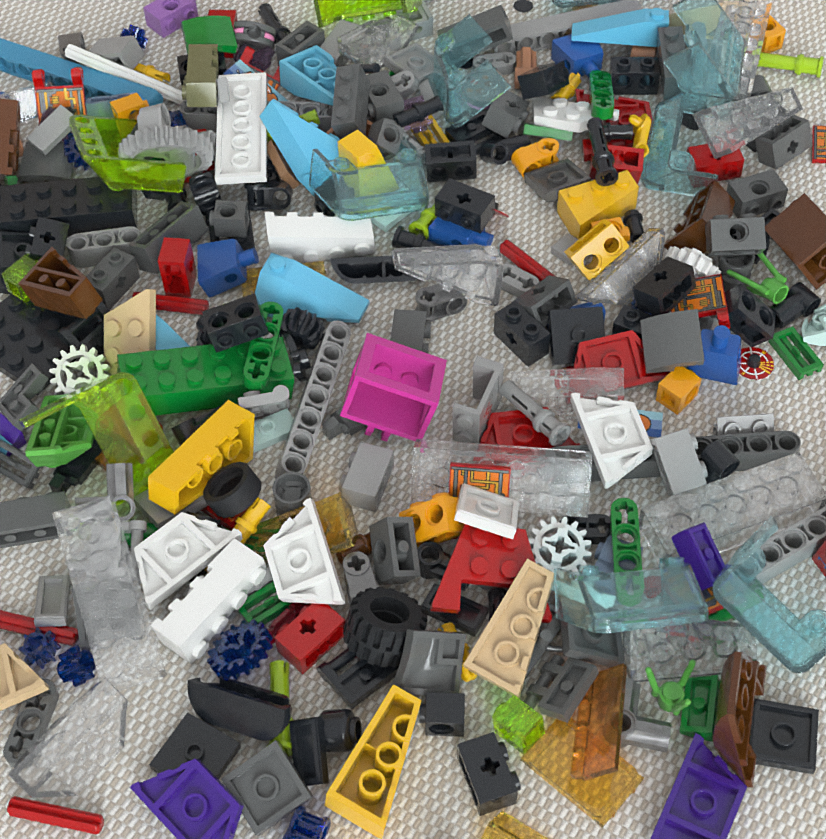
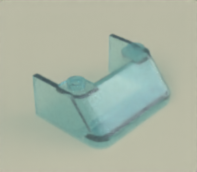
(714, 51)
(464, 92)
(665, 166)
(370, 190)
(630, 598)
(792, 641)

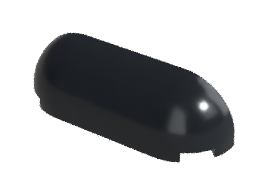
(369, 270)
(240, 707)

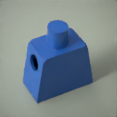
(577, 55)
(453, 234)
(223, 265)
(721, 356)

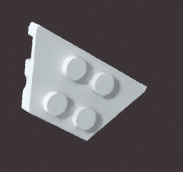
(563, 115)
(613, 435)
(178, 554)
(302, 561)

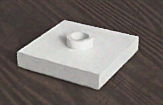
(487, 511)

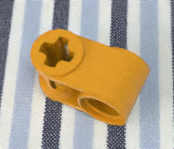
(535, 156)

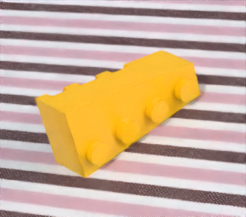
(217, 443)
(372, 771)

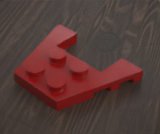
(626, 108)
(482, 560)

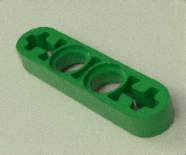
(601, 94)
(263, 345)
(625, 551)

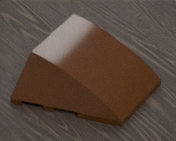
(738, 686)

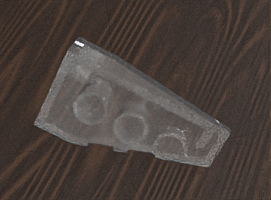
(467, 268)
(555, 387)

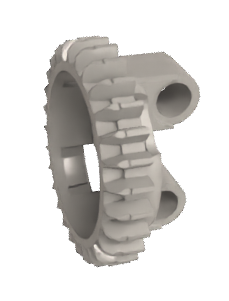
(175, 143)

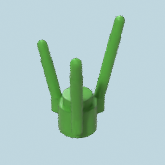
(770, 288)
(671, 694)

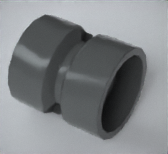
(738, 263)
(290, 492)

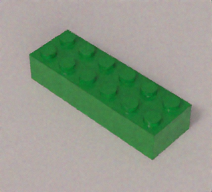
(199, 377)

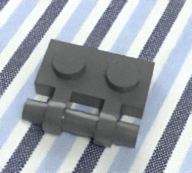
(567, 689)

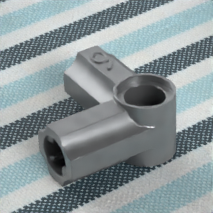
(119, 484)
(641, 730)

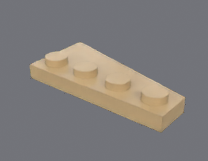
(511, 634)

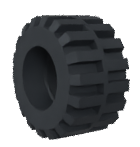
(379, 624)

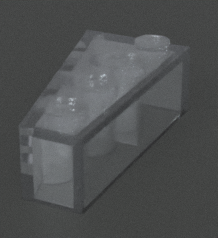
(741, 121)
(671, 648)

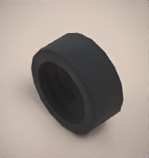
(232, 489)

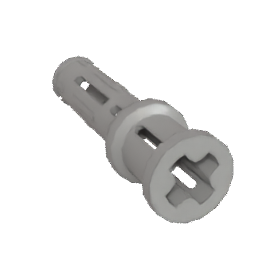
(542, 419)

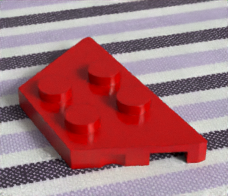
(618, 351)
(516, 429)

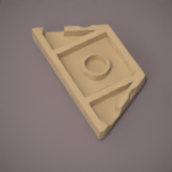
(130, 328)
(17, 679)

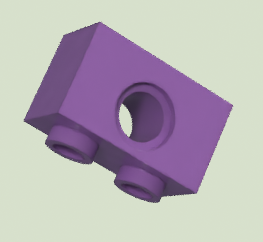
(167, 15)

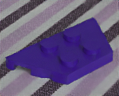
(701, 799)
(191, 802)

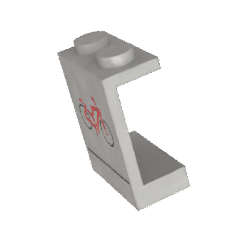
(469, 422)

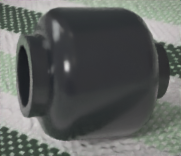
(341, 729)

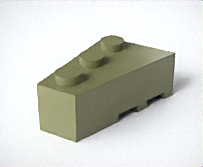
(202, 75)

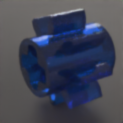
(138, 34)
(41, 656)
(76, 666)

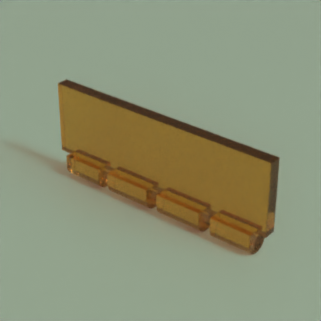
(600, 726)

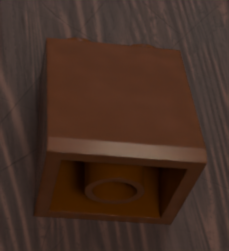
(802, 237)

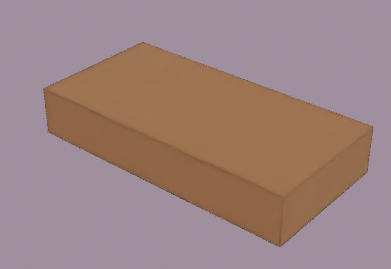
(281, 165)

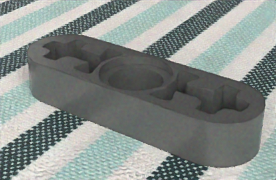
(28, 709)

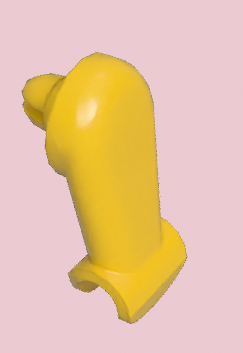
(641, 131)

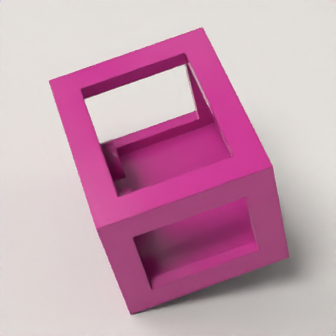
(393, 389)

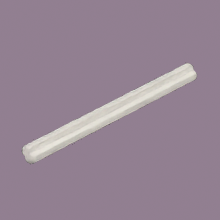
(113, 68)

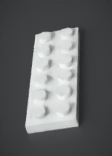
(240, 131)

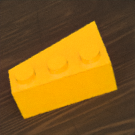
(359, 150)
(593, 202)

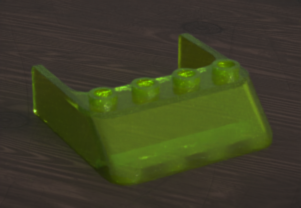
(335, 10)
(99, 144)
(120, 423)

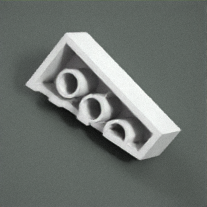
(318, 237)
(210, 601)

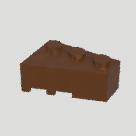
(9, 136)
(706, 203)
(60, 287)

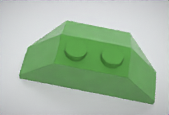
(59, 436)

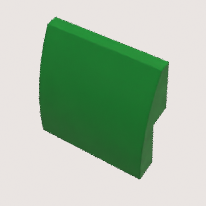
(210, 31)
(701, 713)

